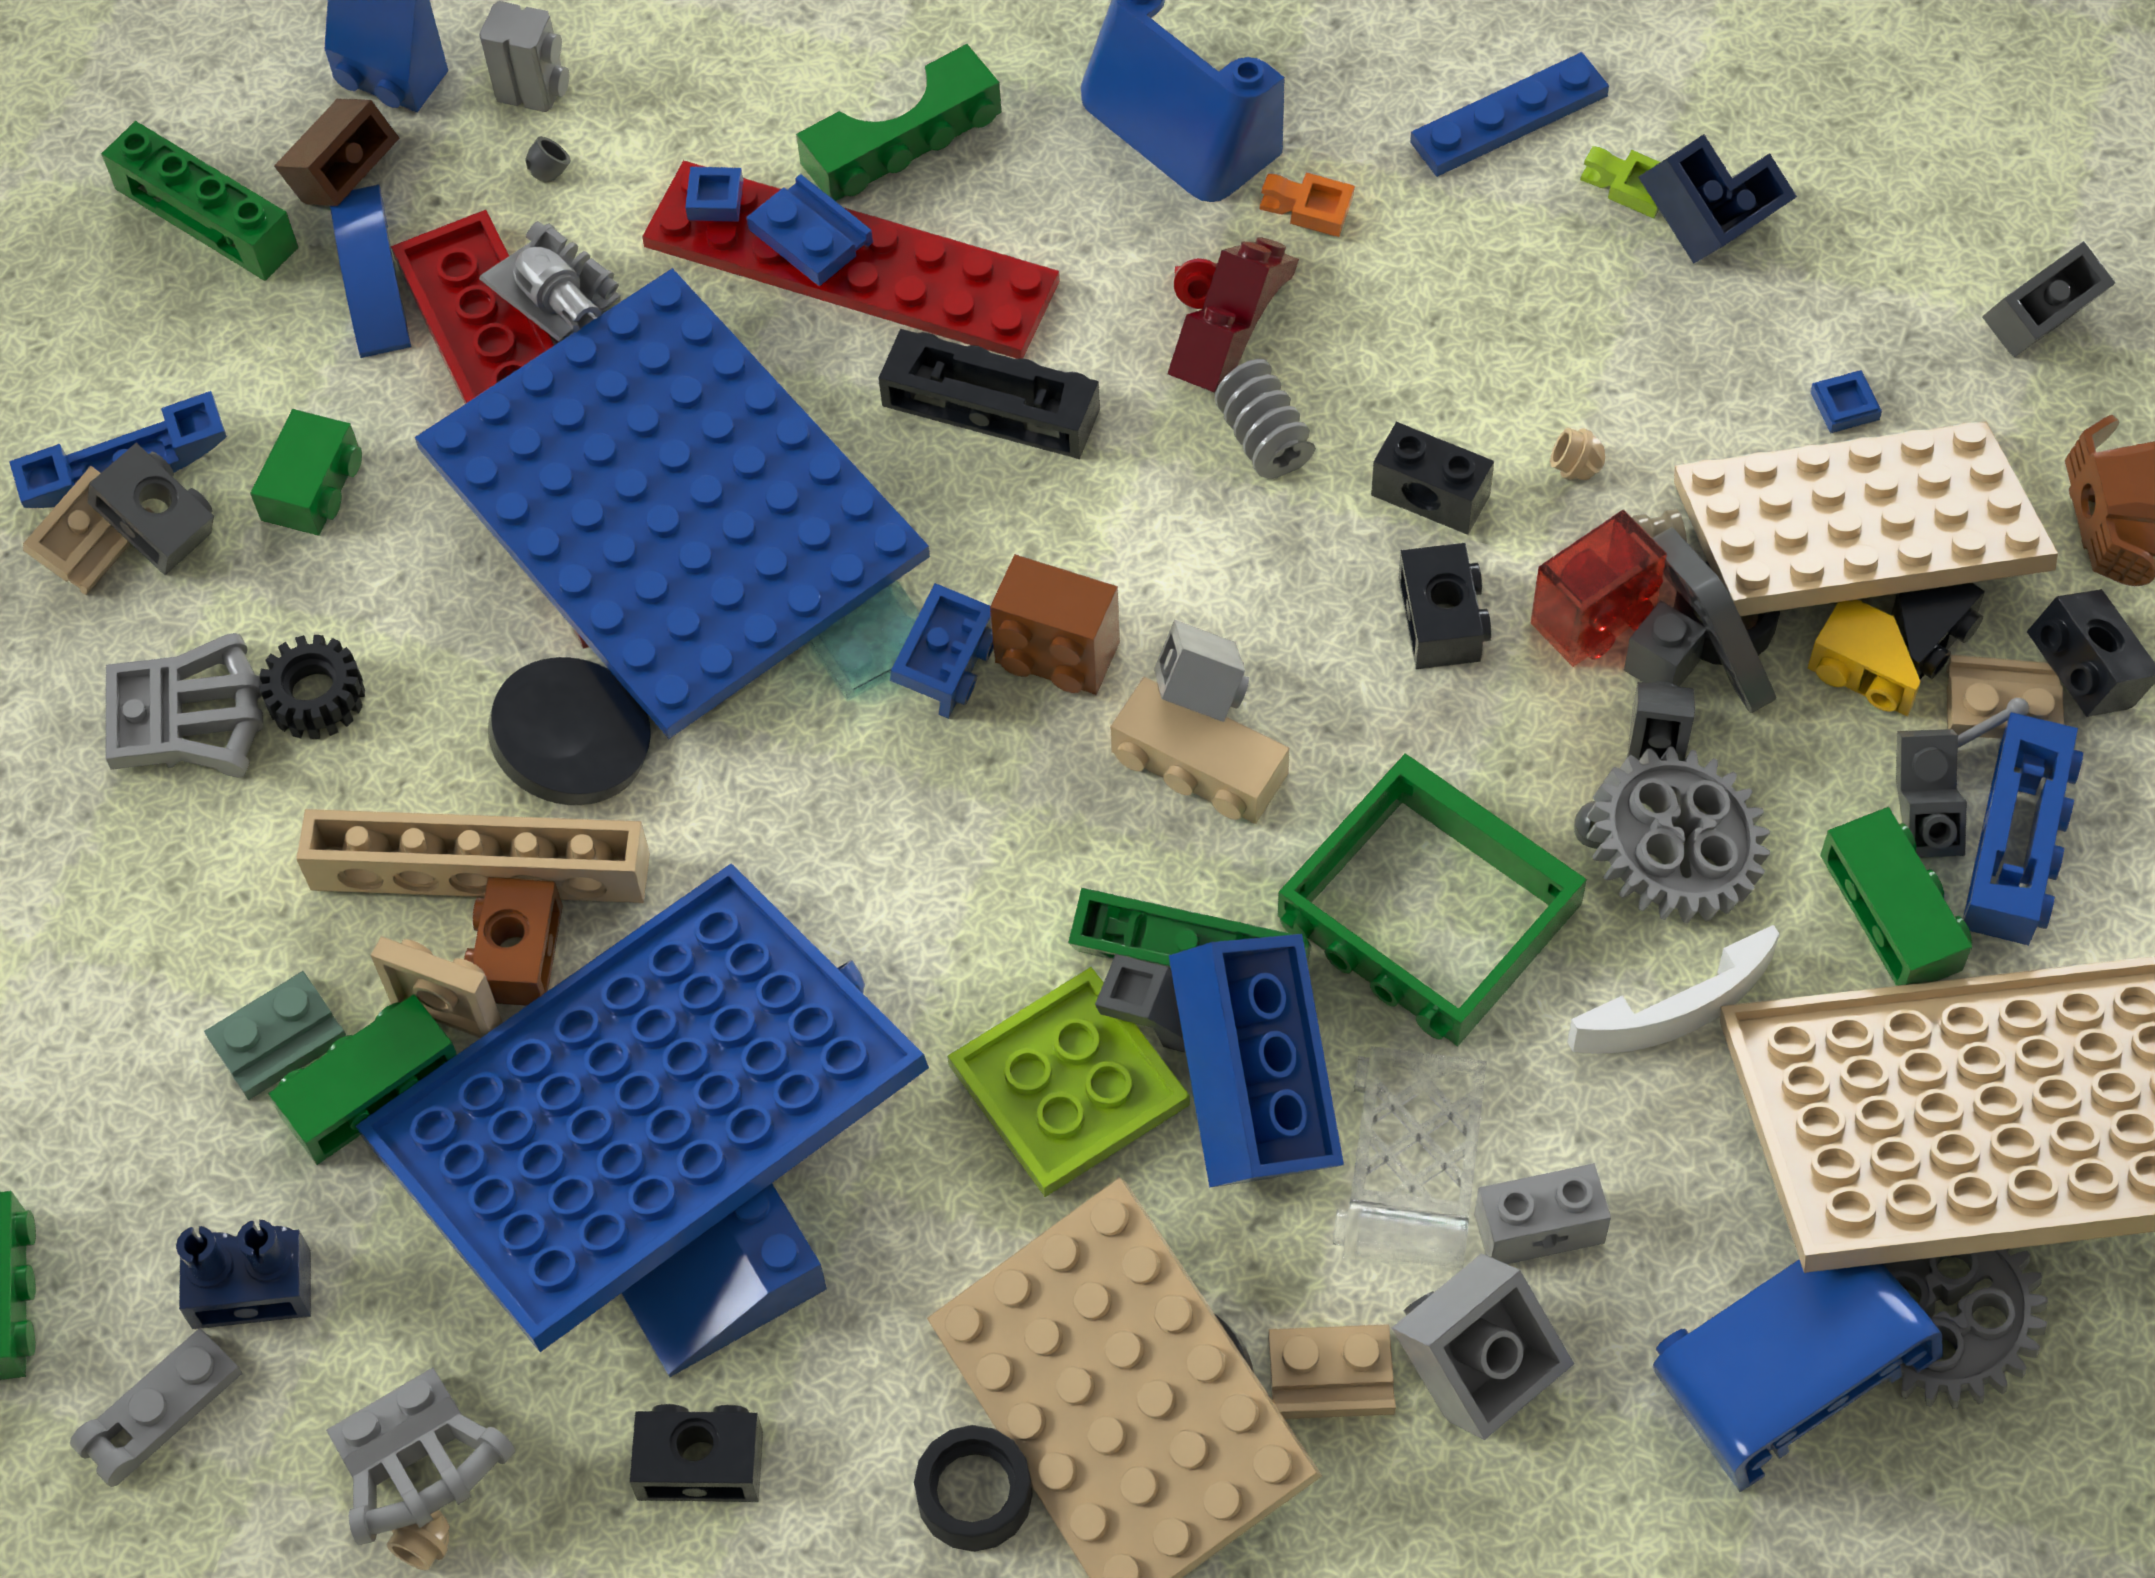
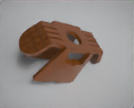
(2123, 489)

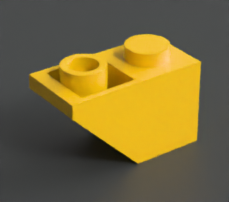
(1866, 654)

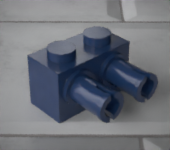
(243, 1276)

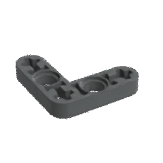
(1720, 617)

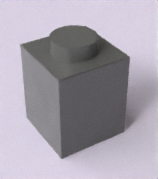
(1665, 646)

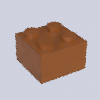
(1055, 625)

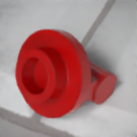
(1193, 281)

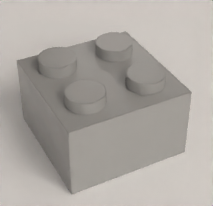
(1483, 1346)

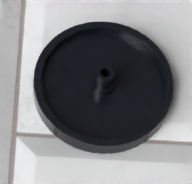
(568, 731)

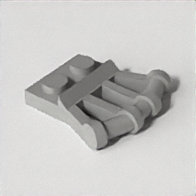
(147, 715)
(399, 1432)

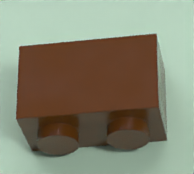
(337, 152)

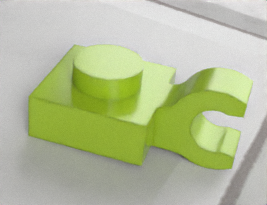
(1622, 177)

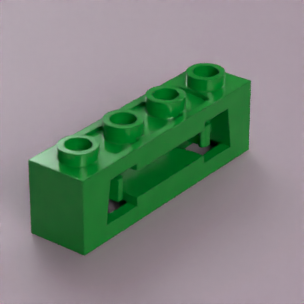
(200, 200)
(1150, 931)

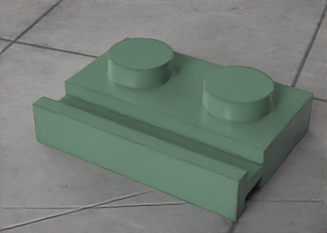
(275, 1035)

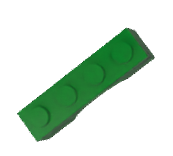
(851, 152)

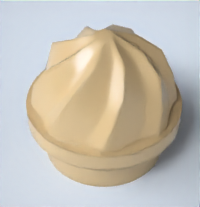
(1577, 454)
(421, 1545)

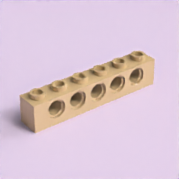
(461, 851)

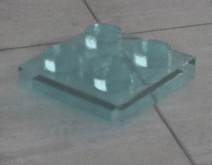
(866, 642)

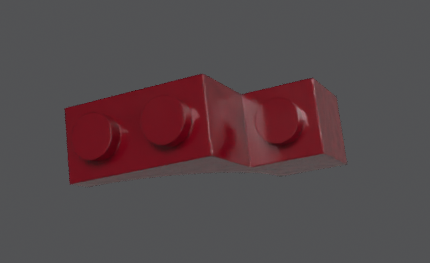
(1237, 297)

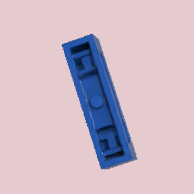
(2039, 751)

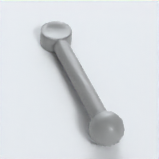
(2015, 705)

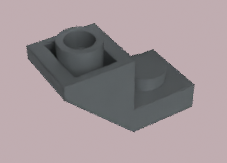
(1929, 791)
(1144, 996)

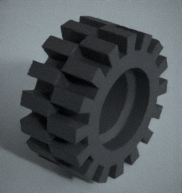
(304, 661)

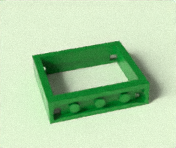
(1476, 830)

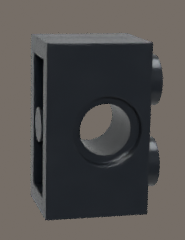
(1432, 478)
(1443, 577)
(2093, 652)
(724, 1475)

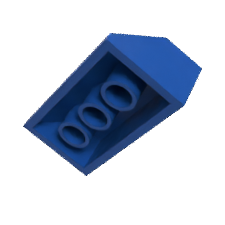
(1255, 1059)

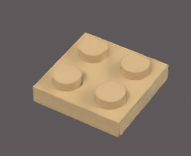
(450, 991)

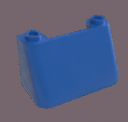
(1179, 111)
(1792, 1359)

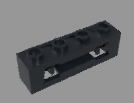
(990, 392)

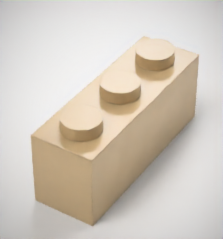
(1199, 754)

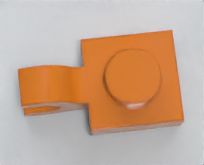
(1315, 204)

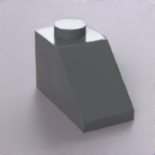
(1661, 719)

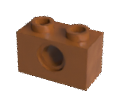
(516, 910)

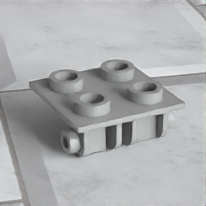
(595, 280)

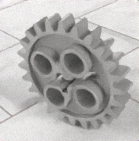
(1722, 834)
(1980, 1351)

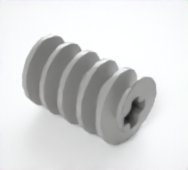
(1264, 419)

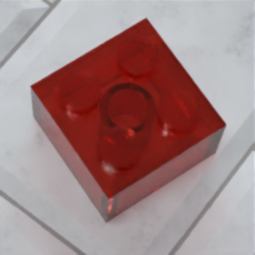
(1598, 588)

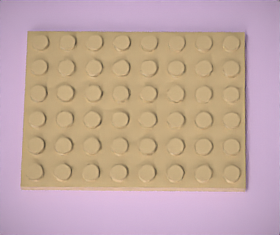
(1956, 1111)

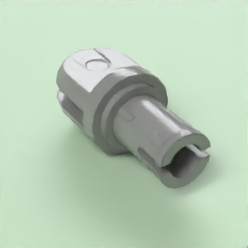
(553, 286)

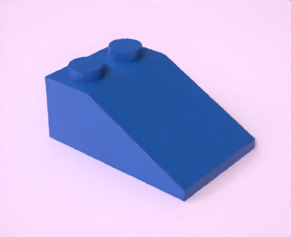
(385, 49)
(726, 1283)

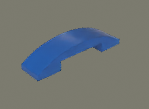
(369, 272)
(185, 436)

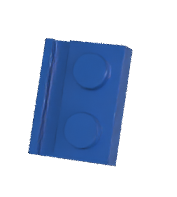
(809, 230)

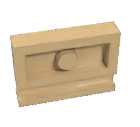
(77, 539)
(1986, 685)
(1332, 1371)

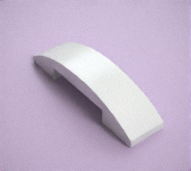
(1617, 1029)

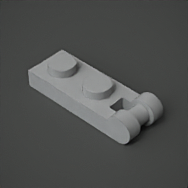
(156, 1407)

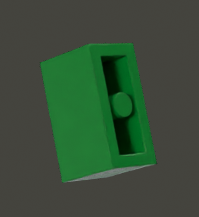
(306, 472)

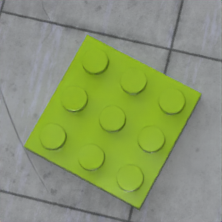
(1067, 1083)

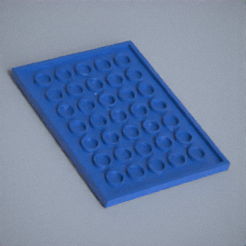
(672, 501)
(639, 1103)

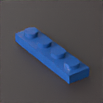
(1509, 114)

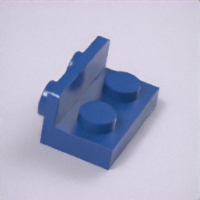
(945, 648)

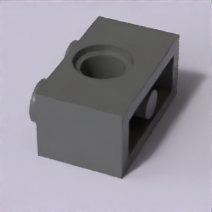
(2048, 299)
(162, 536)

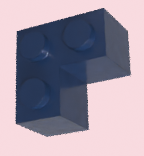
(1706, 203)

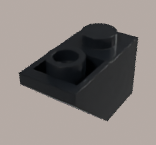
(1934, 620)

